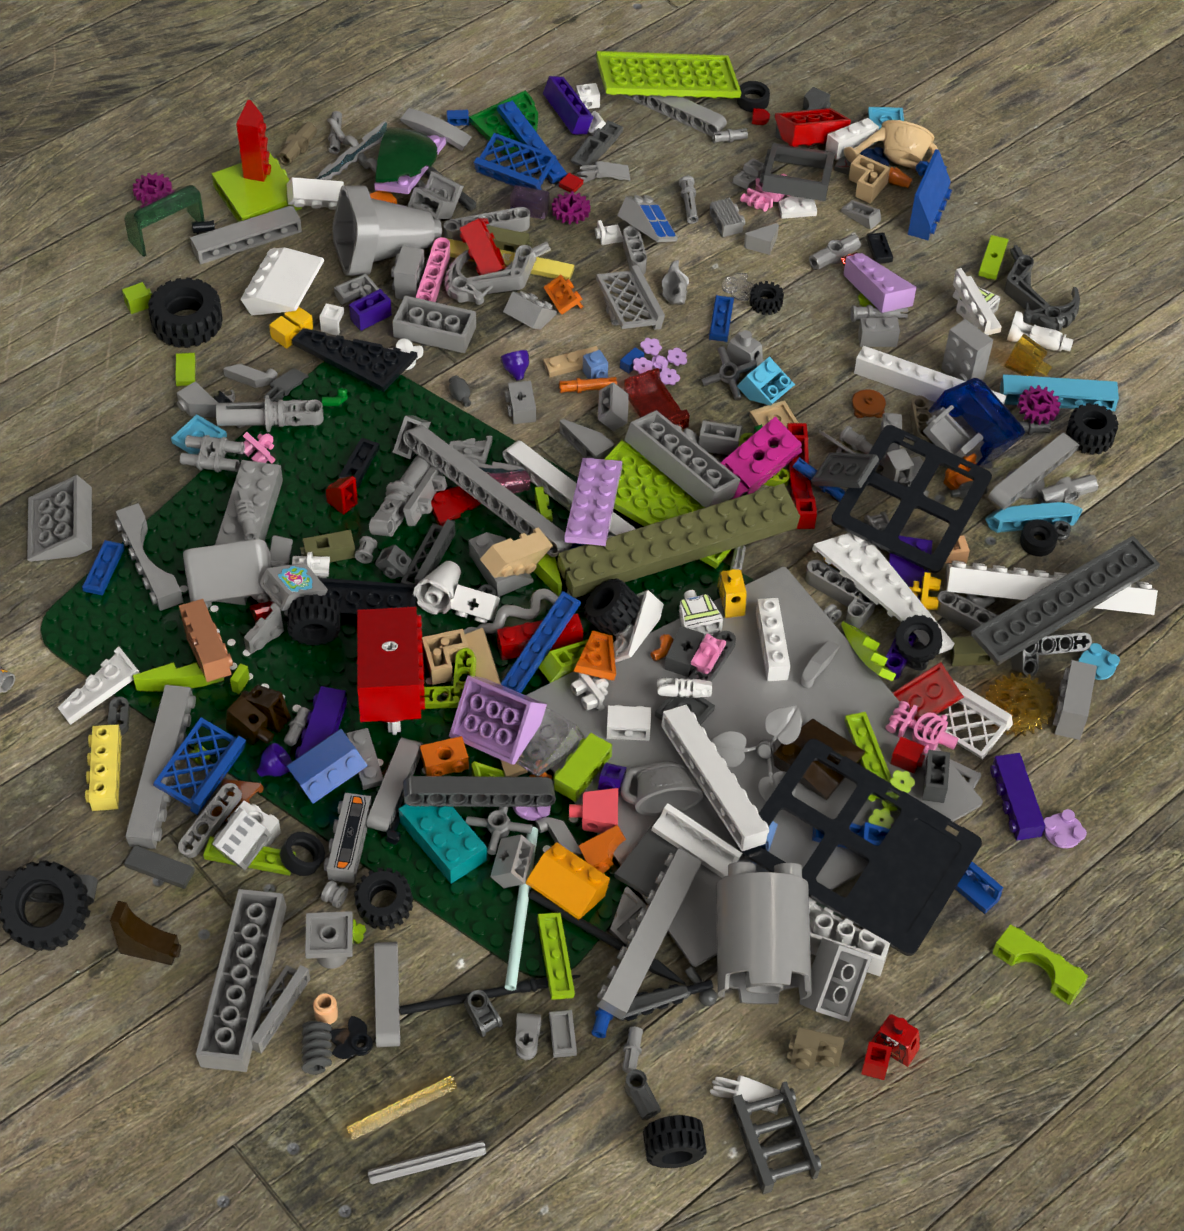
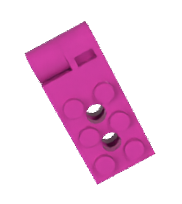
(755, 472)

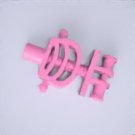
(760, 198)
(937, 735)

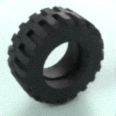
(180, 296)
(23, 884)

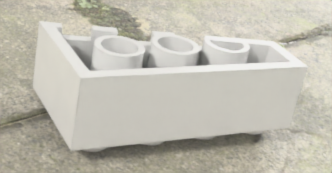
(833, 928)

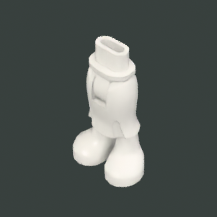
(1045, 337)

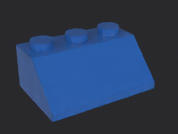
(327, 766)

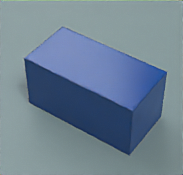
(458, 117)
(626, 362)

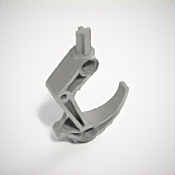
(510, 279)

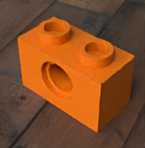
(452, 749)

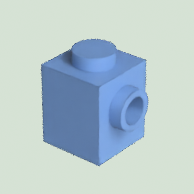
(595, 365)

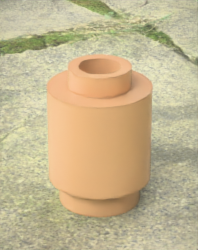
(325, 1008)

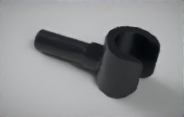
(392, 834)

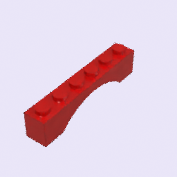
(800, 485)

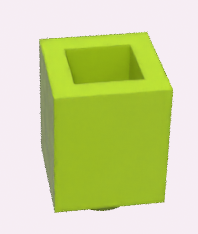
(136, 297)

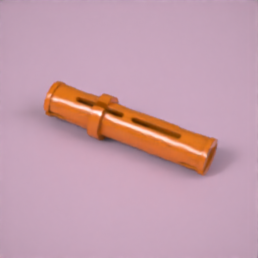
(585, 384)

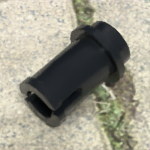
(203, 226)

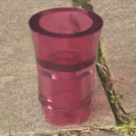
(513, 481)

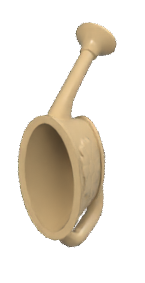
(903, 143)

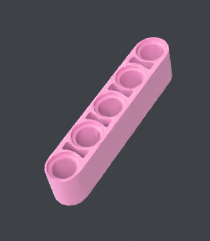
(434, 270)

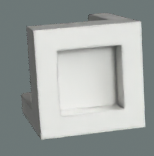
(330, 319)

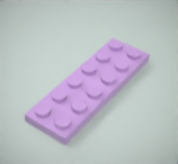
(405, 183)
(593, 501)

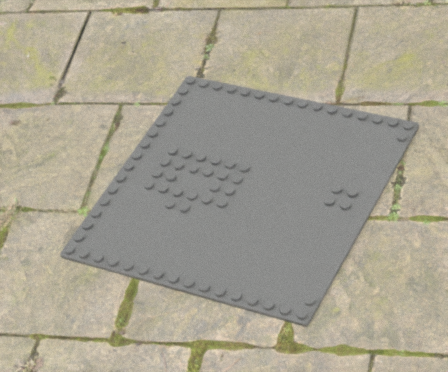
(741, 705)

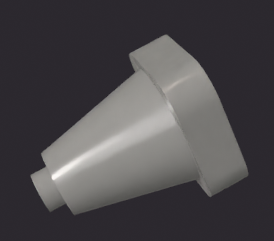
(376, 230)

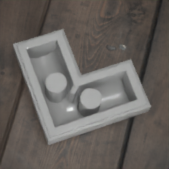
(354, 289)

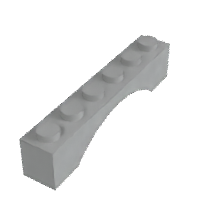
(163, 585)

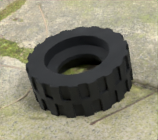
(919, 623)

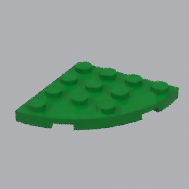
(491, 122)

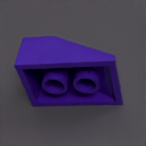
(908, 571)

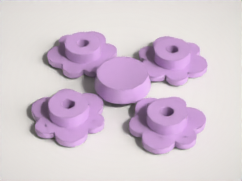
(652, 347)

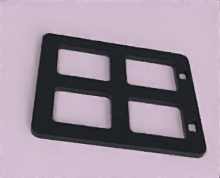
(914, 498)

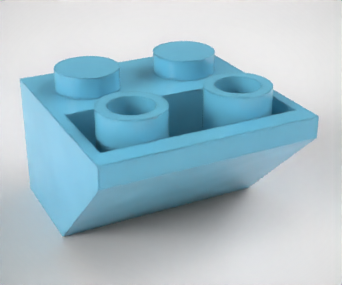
(765, 383)

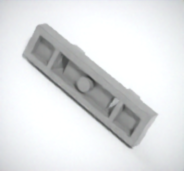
(421, 498)

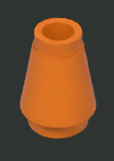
(899, 178)

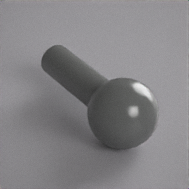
(706, 997)

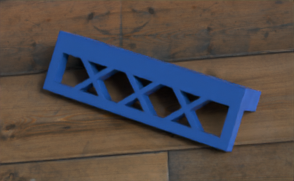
(977, 890)

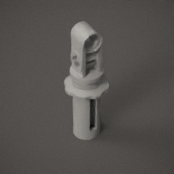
(270, 413)
(397, 495)

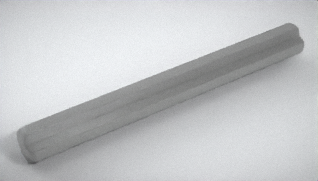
(426, 1162)

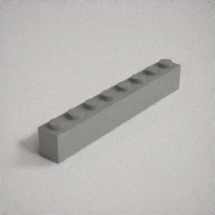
(168, 735)
(649, 933)

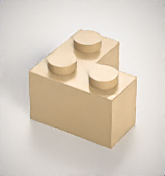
(869, 176)
(440, 652)

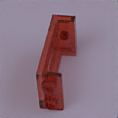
(649, 394)

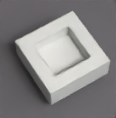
(596, 123)

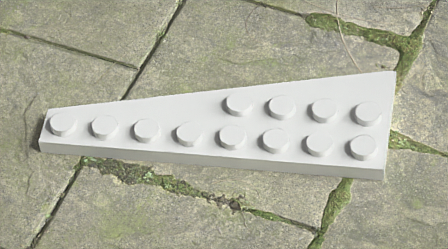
(876, 579)

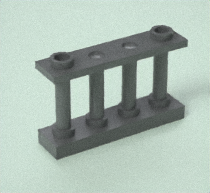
(759, 1154)

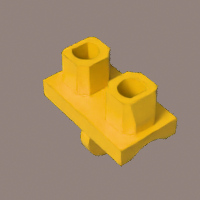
(928, 583)

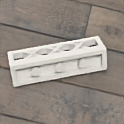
(976, 303)
(696, 840)

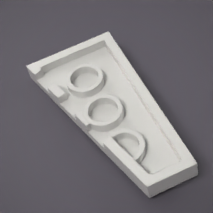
(98, 687)

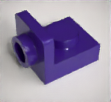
(611, 777)

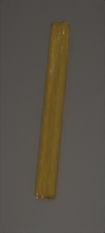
(401, 1108)

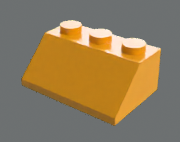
(568, 881)

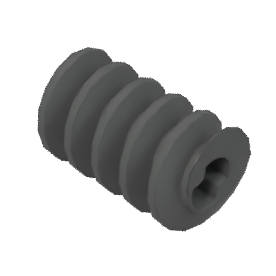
(316, 1046)

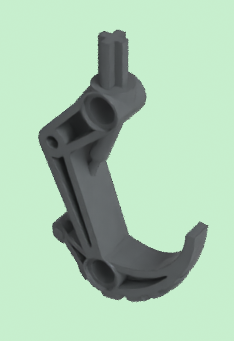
(1037, 309)

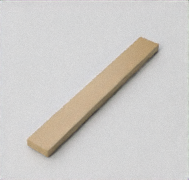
(486, 669)

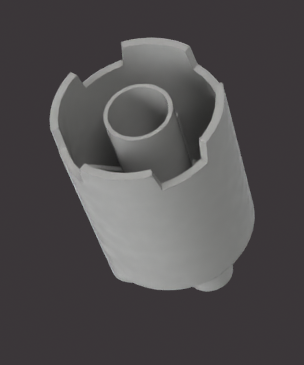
(763, 932)

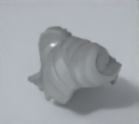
(675, 285)

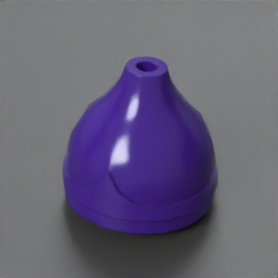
(516, 363)
(274, 761)

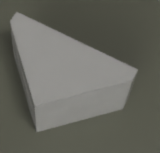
(762, 239)

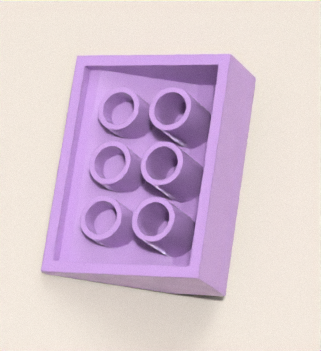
(496, 719)

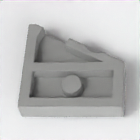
(264, 630)

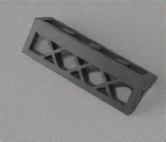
(435, 555)

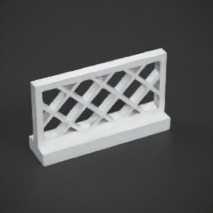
(986, 710)

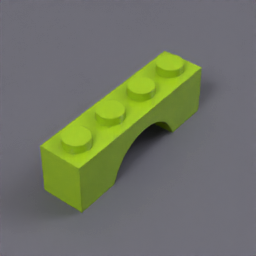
(1018, 947)

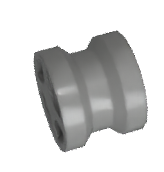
(334, 894)

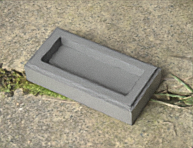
(562, 1033)

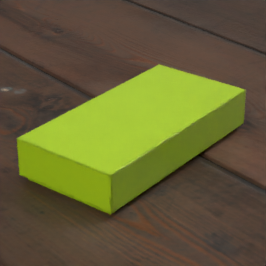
(185, 369)

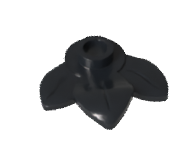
(348, 1039)

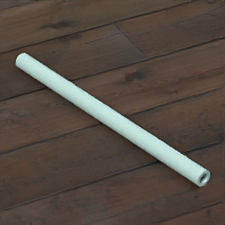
(519, 922)

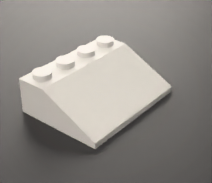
(281, 281)

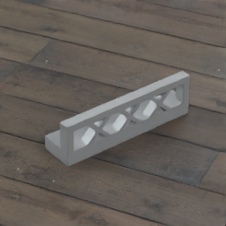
(282, 1006)

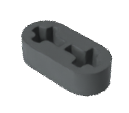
(123, 716)

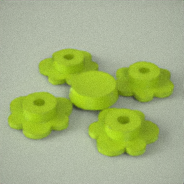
(884, 814)

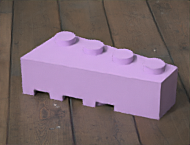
(878, 283)

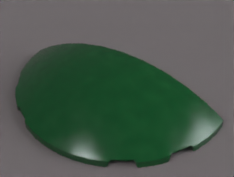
(403, 153)

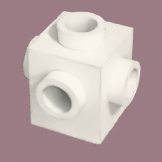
(589, 95)

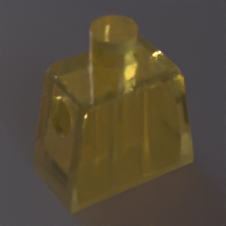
(1028, 358)

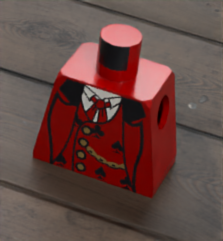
(900, 1036)

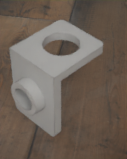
(280, 551)

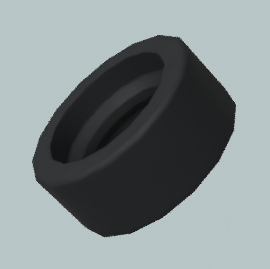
(757, 88)
(296, 865)

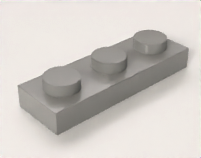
(371, 775)

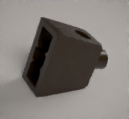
(271, 704)
(248, 722)

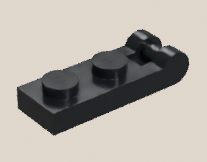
(360, 460)

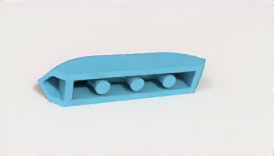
(1016, 517)

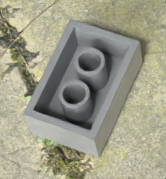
(966, 352)
(1074, 699)

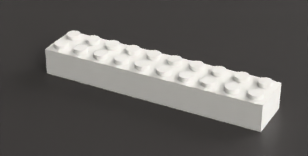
(1022, 584)

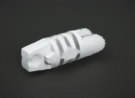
(684, 687)

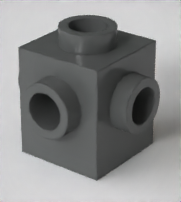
(393, 562)

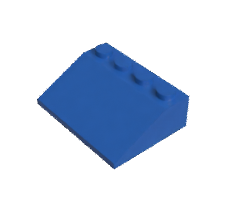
(930, 199)

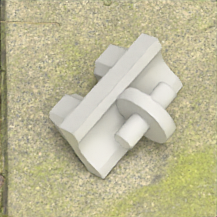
(317, 564)
(594, 690)

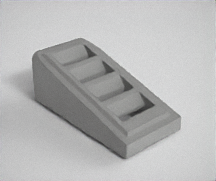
(868, 217)

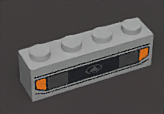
(348, 838)

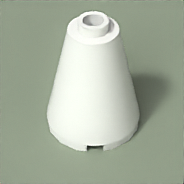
(438, 588)

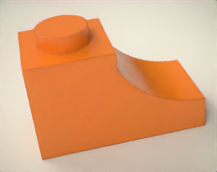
(601, 848)

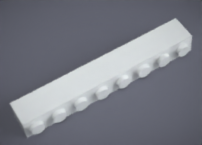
(905, 374)
(715, 778)

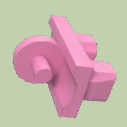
(265, 441)
(707, 654)

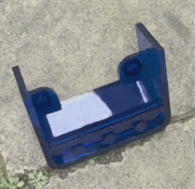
(984, 414)

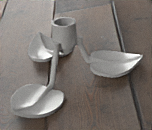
(781, 723)

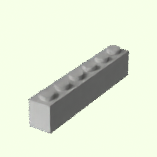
(246, 234)

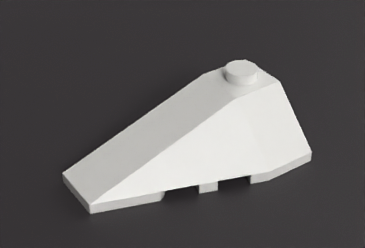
(634, 634)

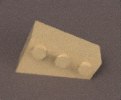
(516, 556)

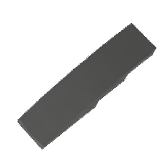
(598, 144)

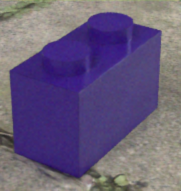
(370, 309)

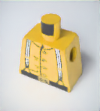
(729, 586)

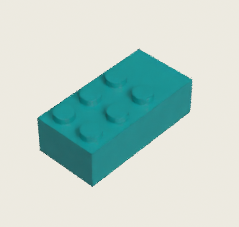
(444, 838)

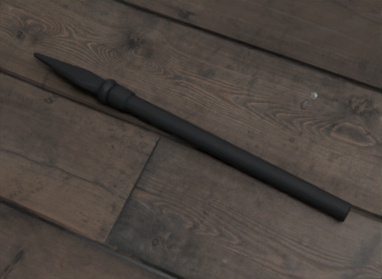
(656, 966)
(523, 986)

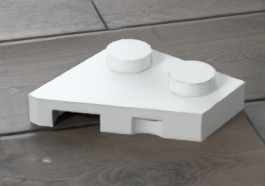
(797, 207)

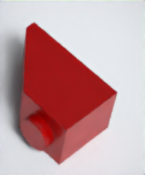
(342, 494)

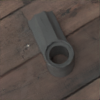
(642, 1095)

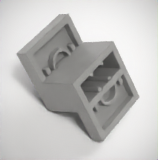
(437, 197)

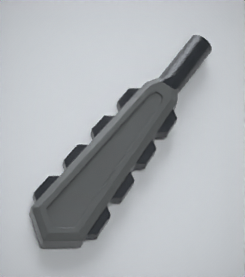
(660, 998)

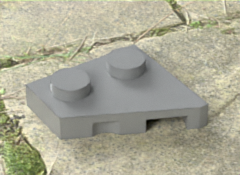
(474, 450)
(626, 915)

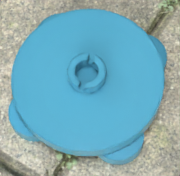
(1103, 659)

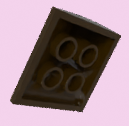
(818, 776)

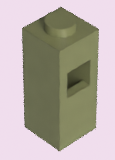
(509, 239)
(334, 545)
(968, 652)

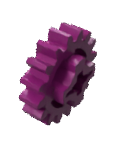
(151, 187)
(571, 207)
(1038, 405)

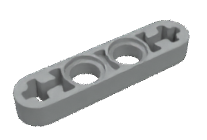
(207, 818)

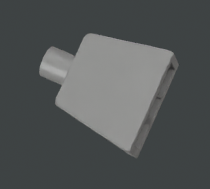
(744, 349)

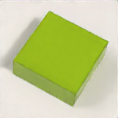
(239, 678)

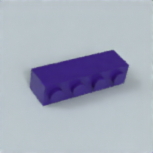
(567, 105)
(325, 718)
(1017, 796)

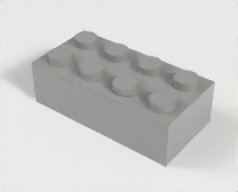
(434, 324)

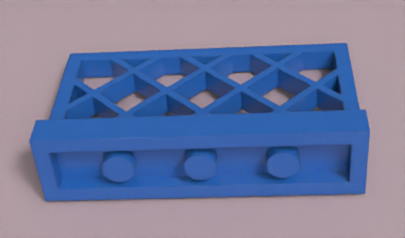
(506, 174)
(216, 774)

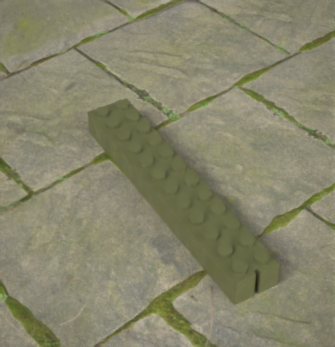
(679, 540)

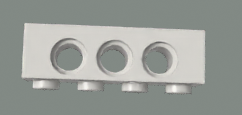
(772, 639)

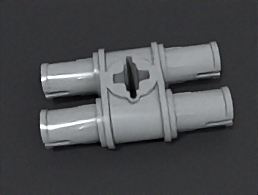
(212, 453)

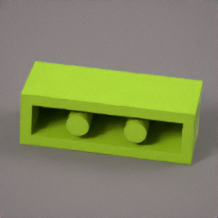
(582, 766)

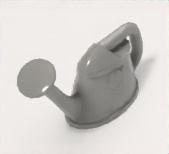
(661, 785)

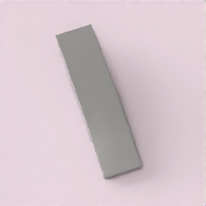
(432, 125)

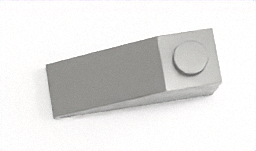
(585, 440)

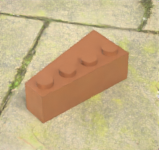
(205, 641)

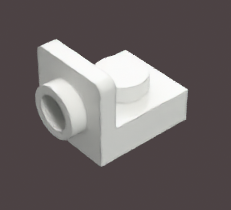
(608, 234)

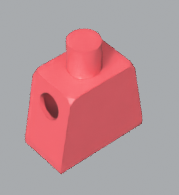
(598, 810)

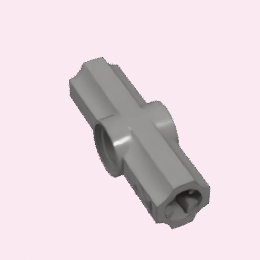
(834, 251)
(1067, 489)

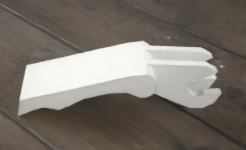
(750, 1090)

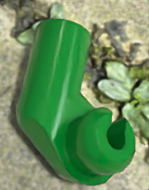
(337, 400)

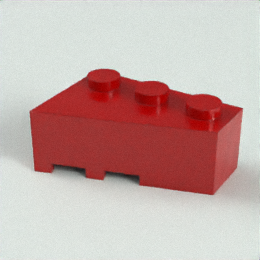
(482, 247)

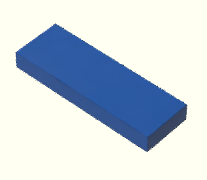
(721, 318)
(103, 567)

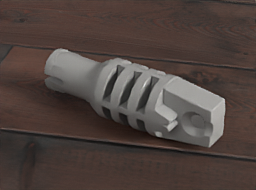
(246, 514)

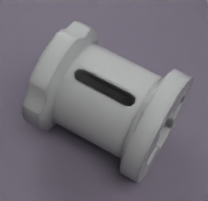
(365, 549)

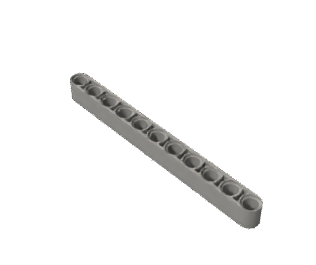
(483, 487)

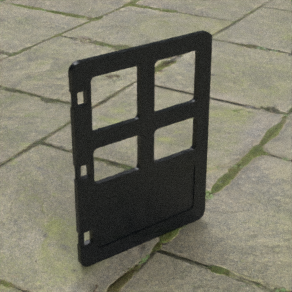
(905, 875)

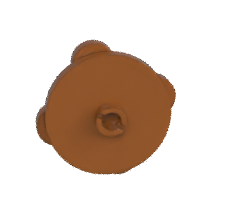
(868, 404)

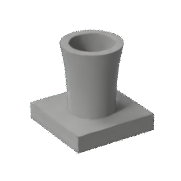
(329, 938)

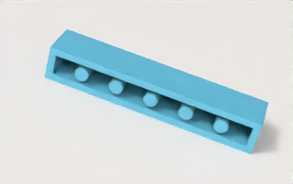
(1070, 391)

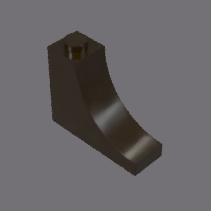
(141, 939)

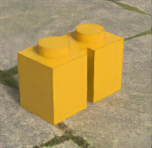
(284, 330)

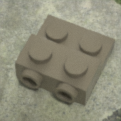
(814, 1047)

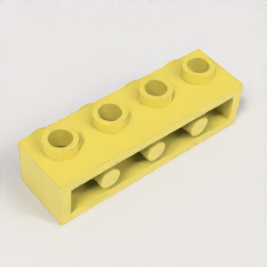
(104, 767)

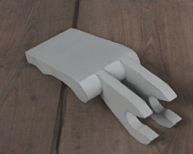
(604, 169)

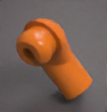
(666, 642)

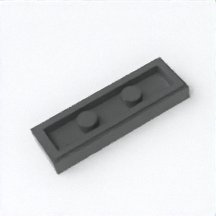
(159, 867)

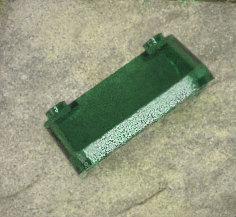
(160, 208)

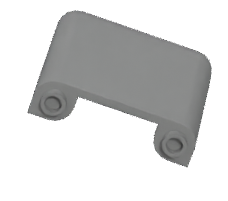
(227, 571)

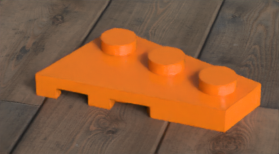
(598, 657)

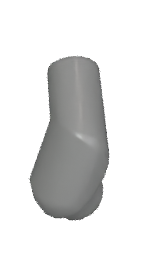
(983, 602)

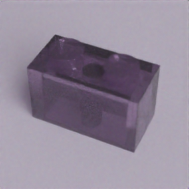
(533, 199)

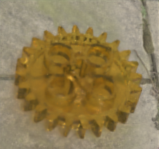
(1019, 703)

